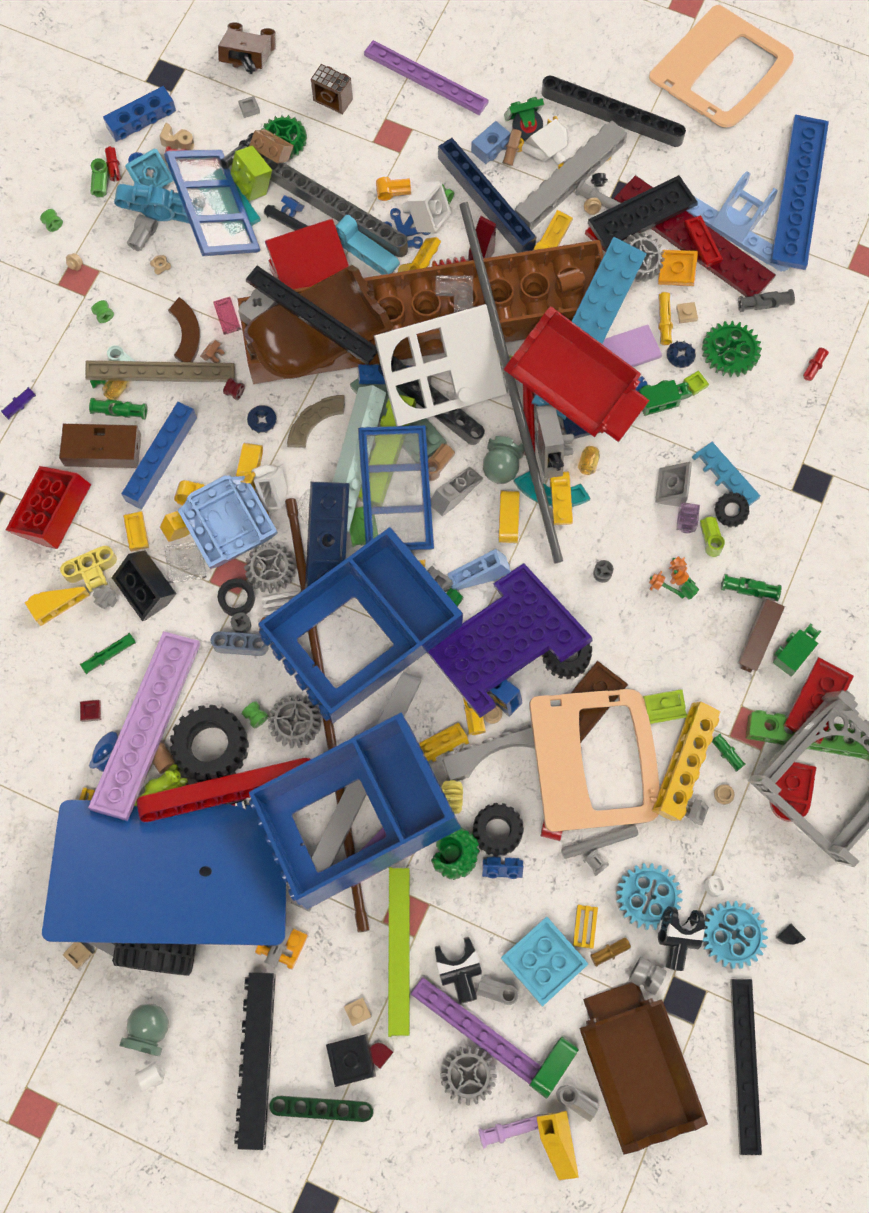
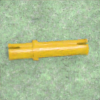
(665, 325)

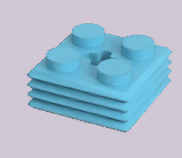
(153, 161)

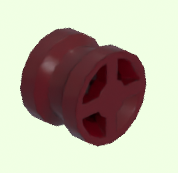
(234, 389)

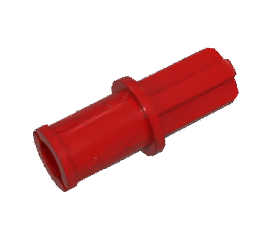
(112, 163)
(815, 364)

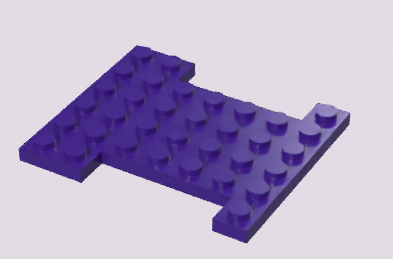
(507, 638)

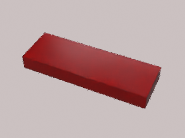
(703, 241)

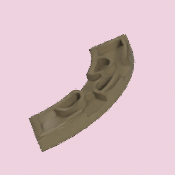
(311, 417)

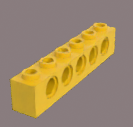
(678, 765)

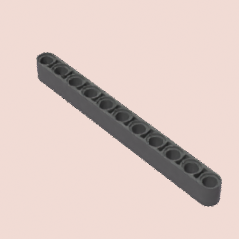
(333, 205)

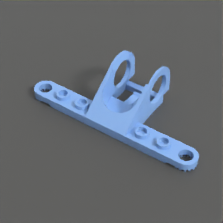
(735, 224)

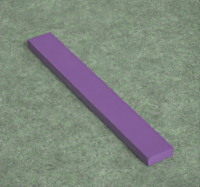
(426, 77)
(476, 1030)

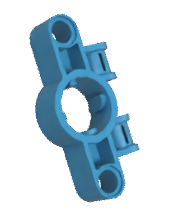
(151, 201)

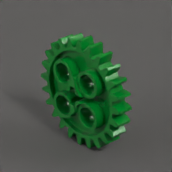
(739, 361)

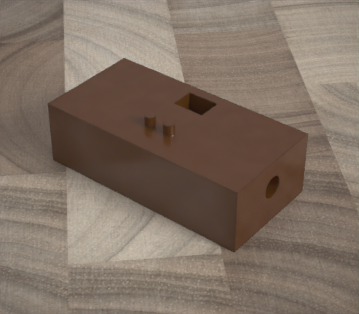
(100, 445)

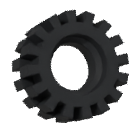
(732, 498)

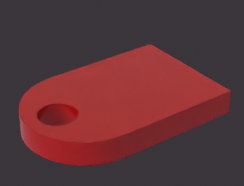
(796, 788)

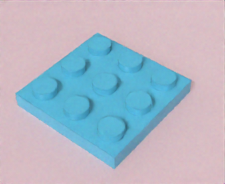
(544, 961)

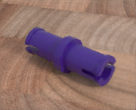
(18, 403)

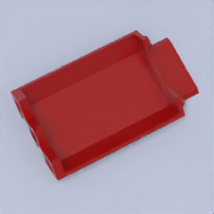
(578, 376)

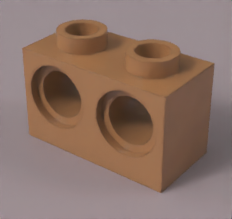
(271, 146)

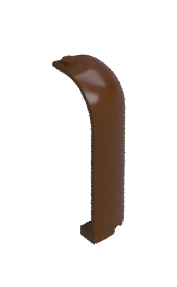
(294, 348)

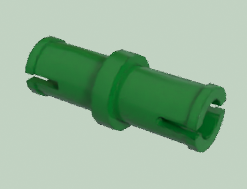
(728, 752)

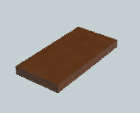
(597, 679)

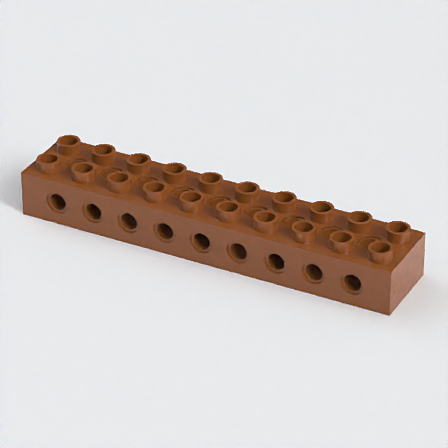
(520, 285)

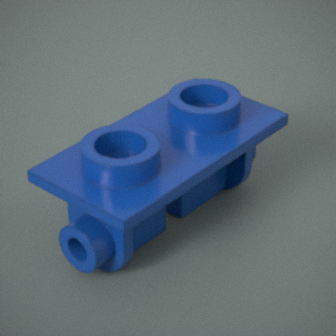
(511, 869)

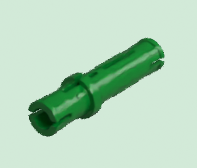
(107, 653)

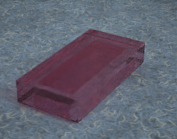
(226, 315)

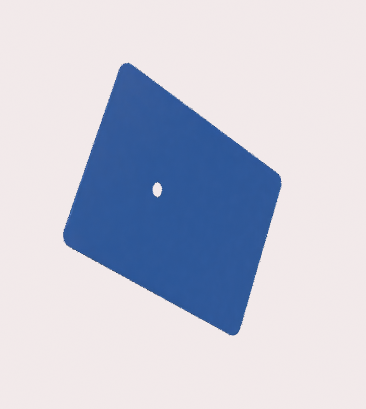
(145, 885)

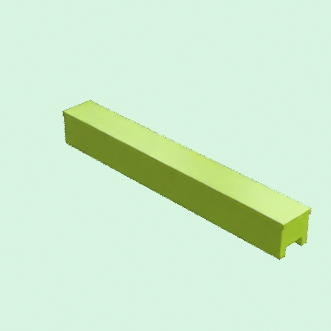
(399, 953)

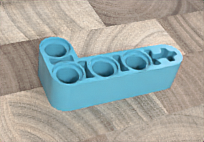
(364, 247)

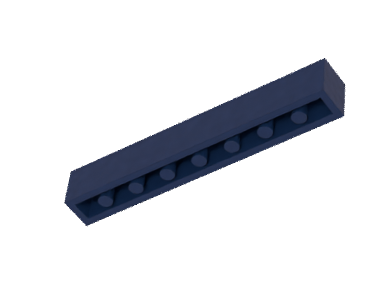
(486, 196)

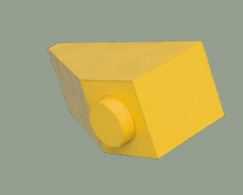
(52, 603)

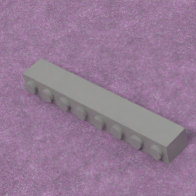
(567, 178)

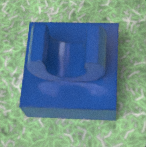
(292, 204)

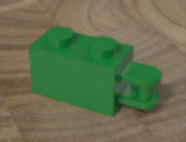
(664, 396)
(797, 650)

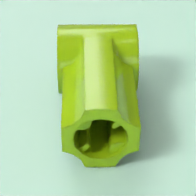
(712, 535)

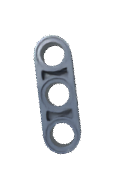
(230, 640)

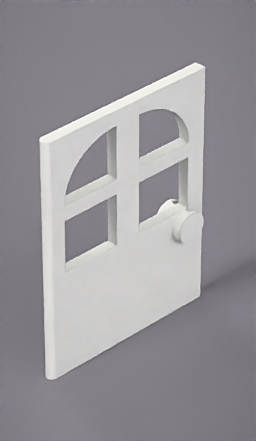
(469, 358)

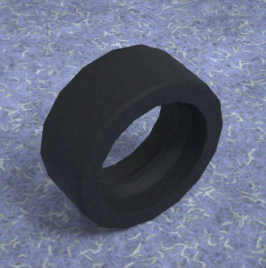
(233, 583)

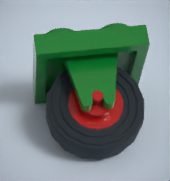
(526, 116)

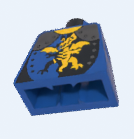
(506, 697)

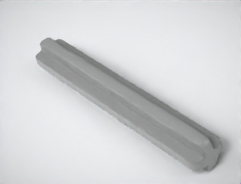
(599, 842)

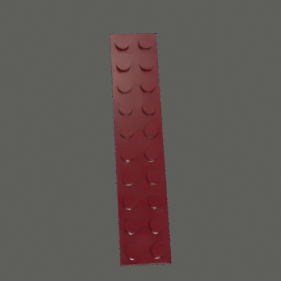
(736, 268)

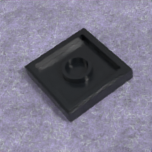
(351, 1060)

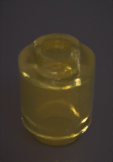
(114, 389)
(589, 460)

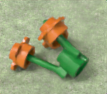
(679, 576)

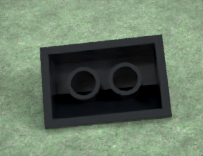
(143, 584)

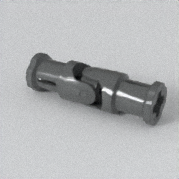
(766, 300)

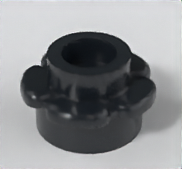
(599, 179)

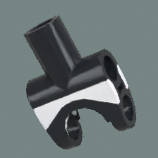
(680, 937)
(460, 971)

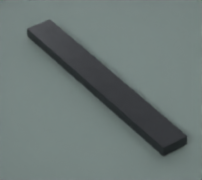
(312, 314)
(745, 1067)

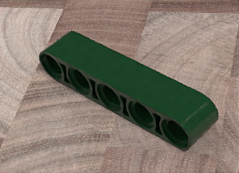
(311, 1112)

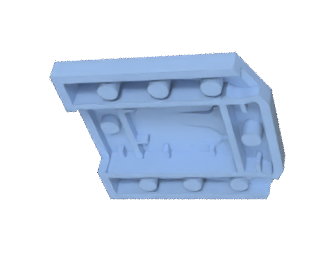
(226, 520)

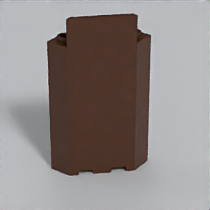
(640, 1068)

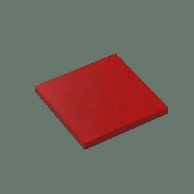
(307, 255)

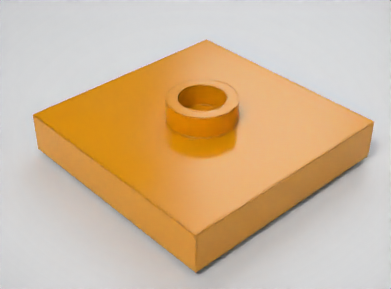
(678, 268)

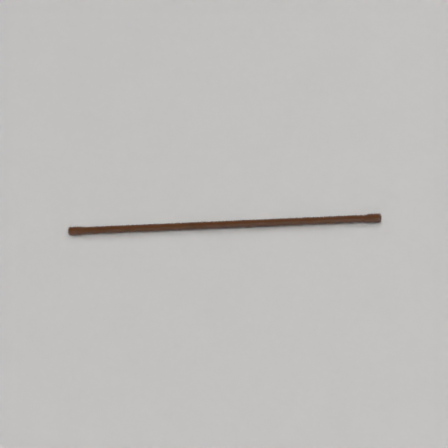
(292, 513)

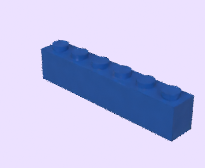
(159, 455)

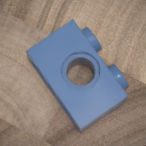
(493, 134)

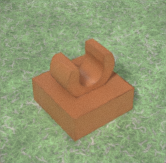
(210, 350)

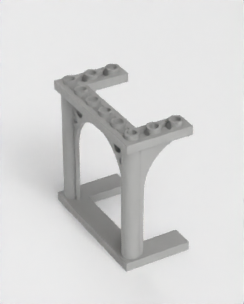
(835, 704)

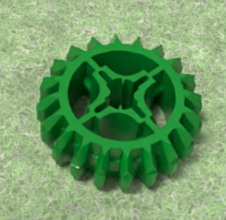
(286, 129)

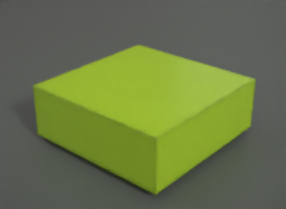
(696, 382)

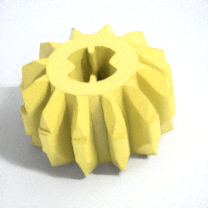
(454, 793)

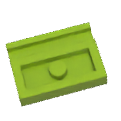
(665, 706)

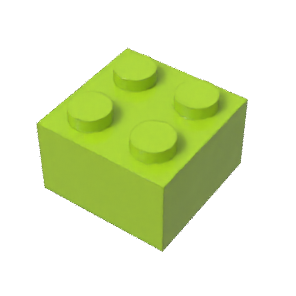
(251, 173)

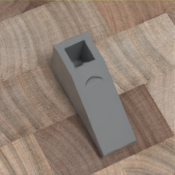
(454, 491)

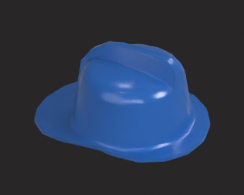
(103, 751)

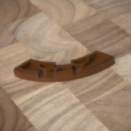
(190, 331)

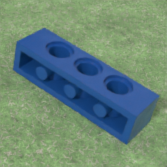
(139, 113)

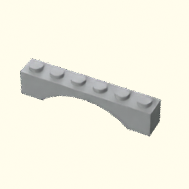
(461, 764)

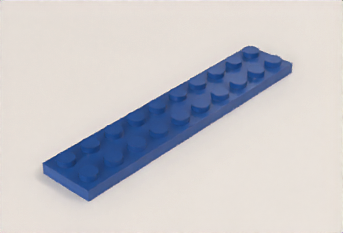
(799, 192)

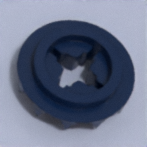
(681, 361)
(261, 411)

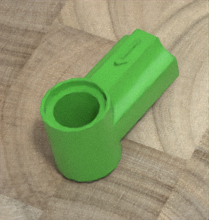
(99, 178)

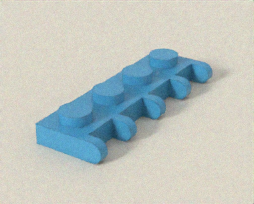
(726, 472)

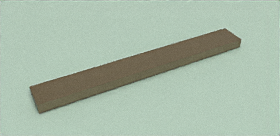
(159, 371)

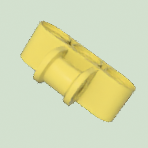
(92, 575)

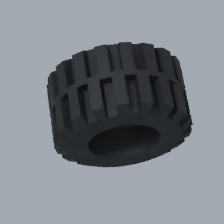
(571, 668)
(498, 812)

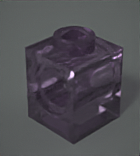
(688, 517)

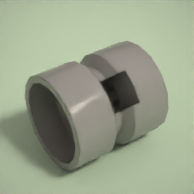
(647, 975)

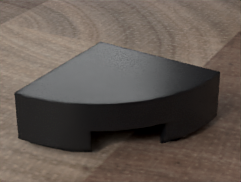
(790, 936)

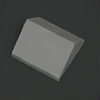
(673, 484)

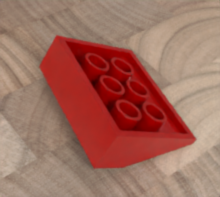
(48, 506)

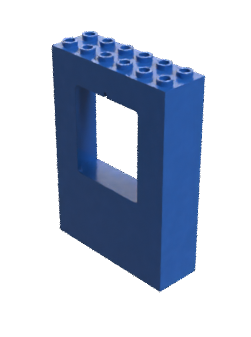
(397, 597)
(398, 786)

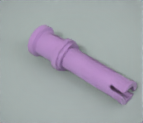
(502, 1132)

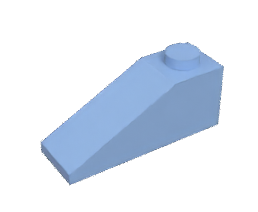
(480, 571)

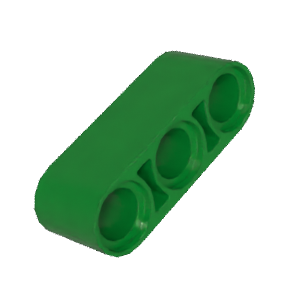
(554, 1067)

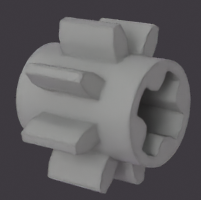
(104, 597)

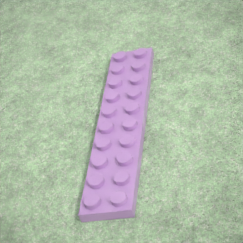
(144, 726)

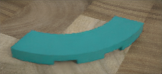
(525, 485)

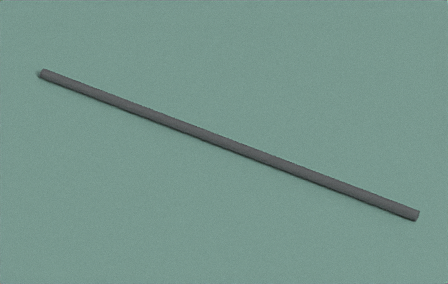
(511, 383)

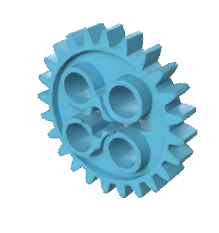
(632, 889)
(743, 919)

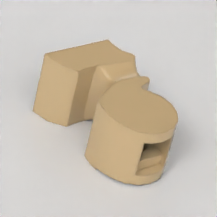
(181, 139)

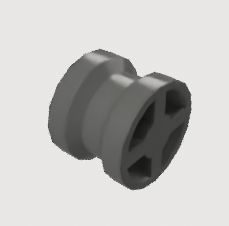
(604, 567)
(241, 627)

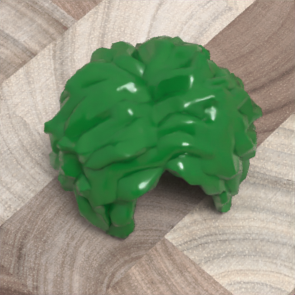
(456, 854)

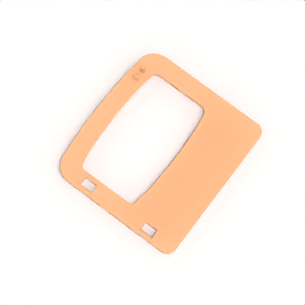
(701, 47)
(561, 766)

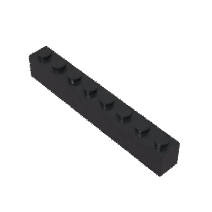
(256, 1061)

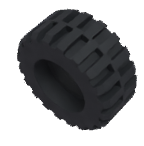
(195, 723)
(159, 958)

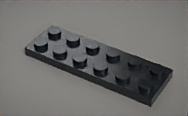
(643, 211)

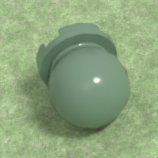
(502, 460)
(146, 1028)

